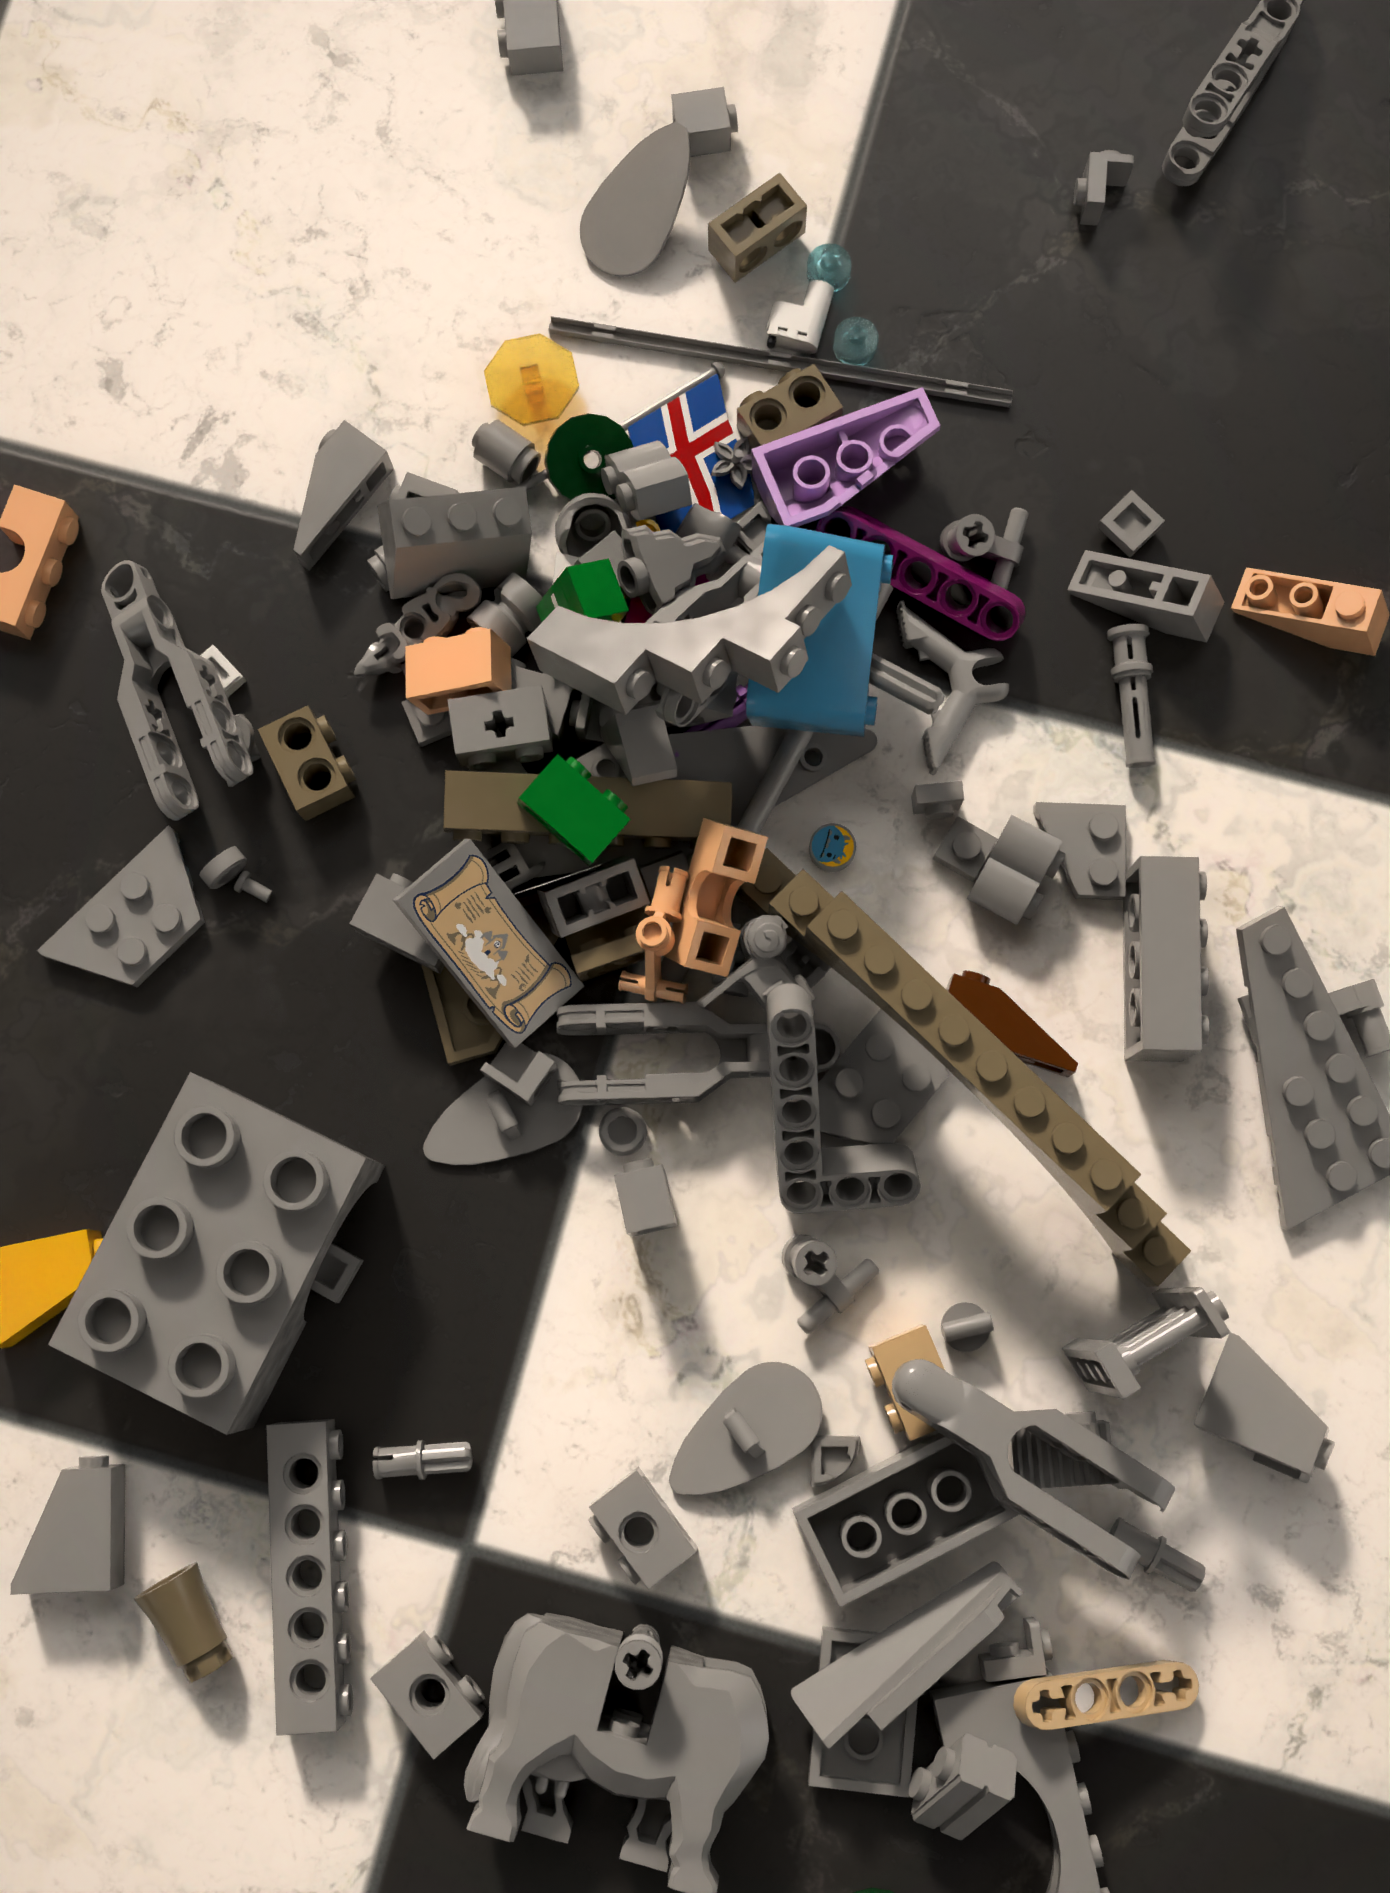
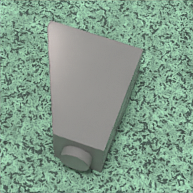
(1261, 1412)
(79, 1533)

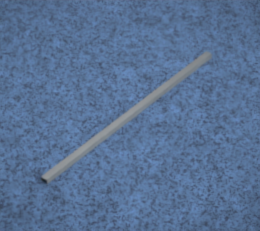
(779, 361)

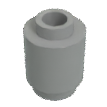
(505, 451)

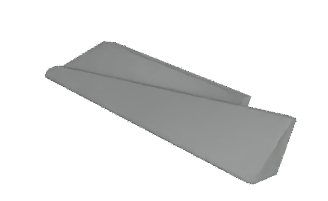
(905, 1658)

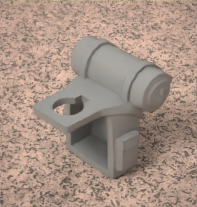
(762, 944)

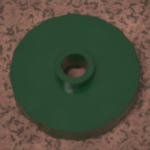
(567, 449)

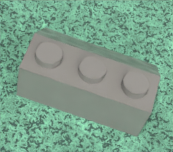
(461, 533)

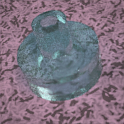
(830, 264)
(855, 341)

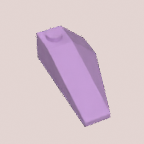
(833, 461)

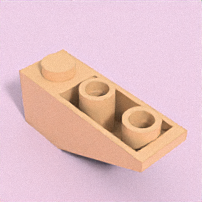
(1315, 609)

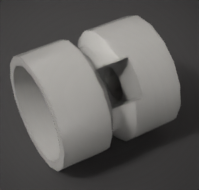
(510, 613)

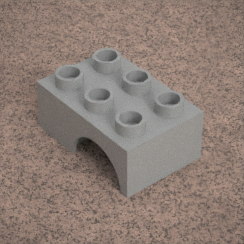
(214, 1256)

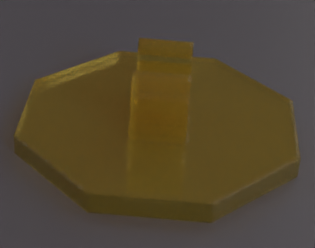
(531, 379)

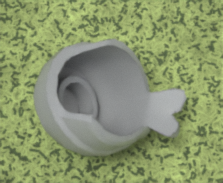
(587, 522)

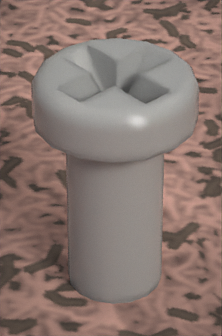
(252, 887)

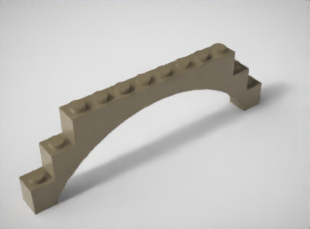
(1044, 1123)

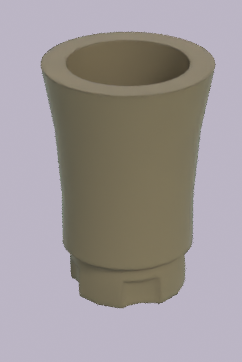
(187, 1622)

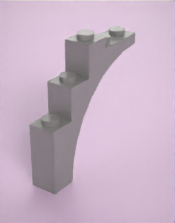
(695, 655)

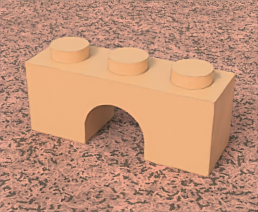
(45, 529)
(719, 866)

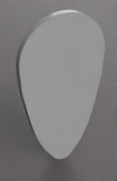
(638, 203)
(495, 1125)
(749, 1430)

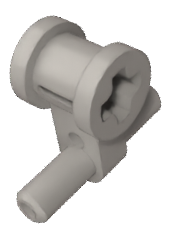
(986, 544)
(836, 1293)

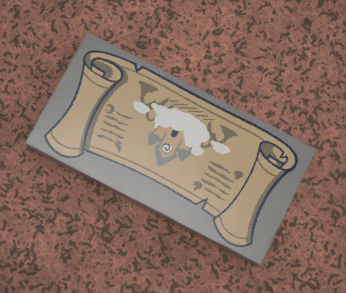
(489, 942)

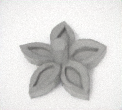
(734, 461)

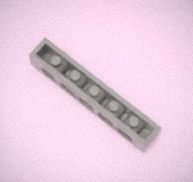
(297, 1704)

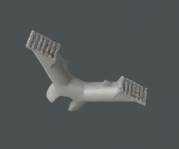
(965, 689)

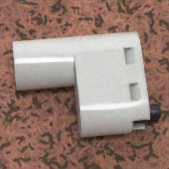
(800, 326)

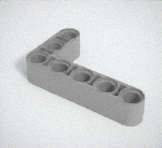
(806, 1161)

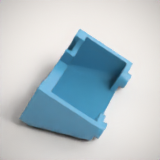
(834, 683)

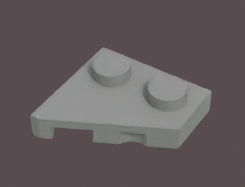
(1093, 846)

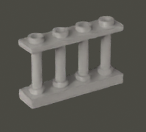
(1112, 1364)

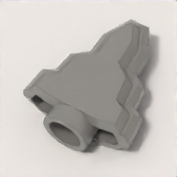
(663, 563)

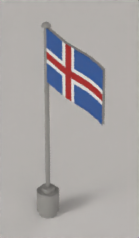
(688, 427)

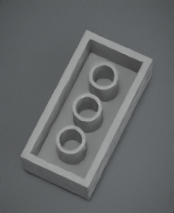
(1164, 959)
(898, 1516)

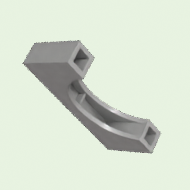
(1043, 1760)

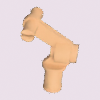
(658, 939)

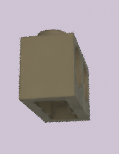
(757, 227)
(781, 407)
(300, 766)

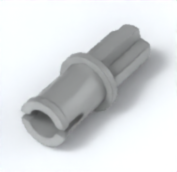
(422, 1459)
(1160, 1557)

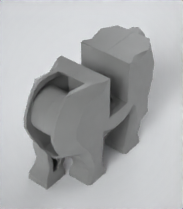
(553, 1731)

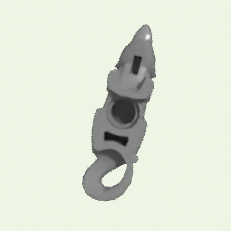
(422, 618)

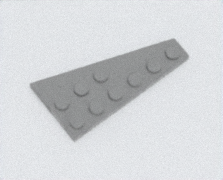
(1314, 1088)

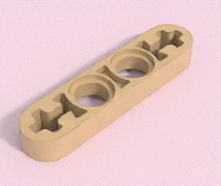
(1107, 1697)

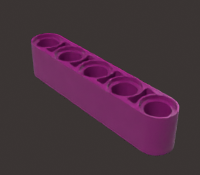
(943, 572)

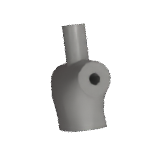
(714, 524)

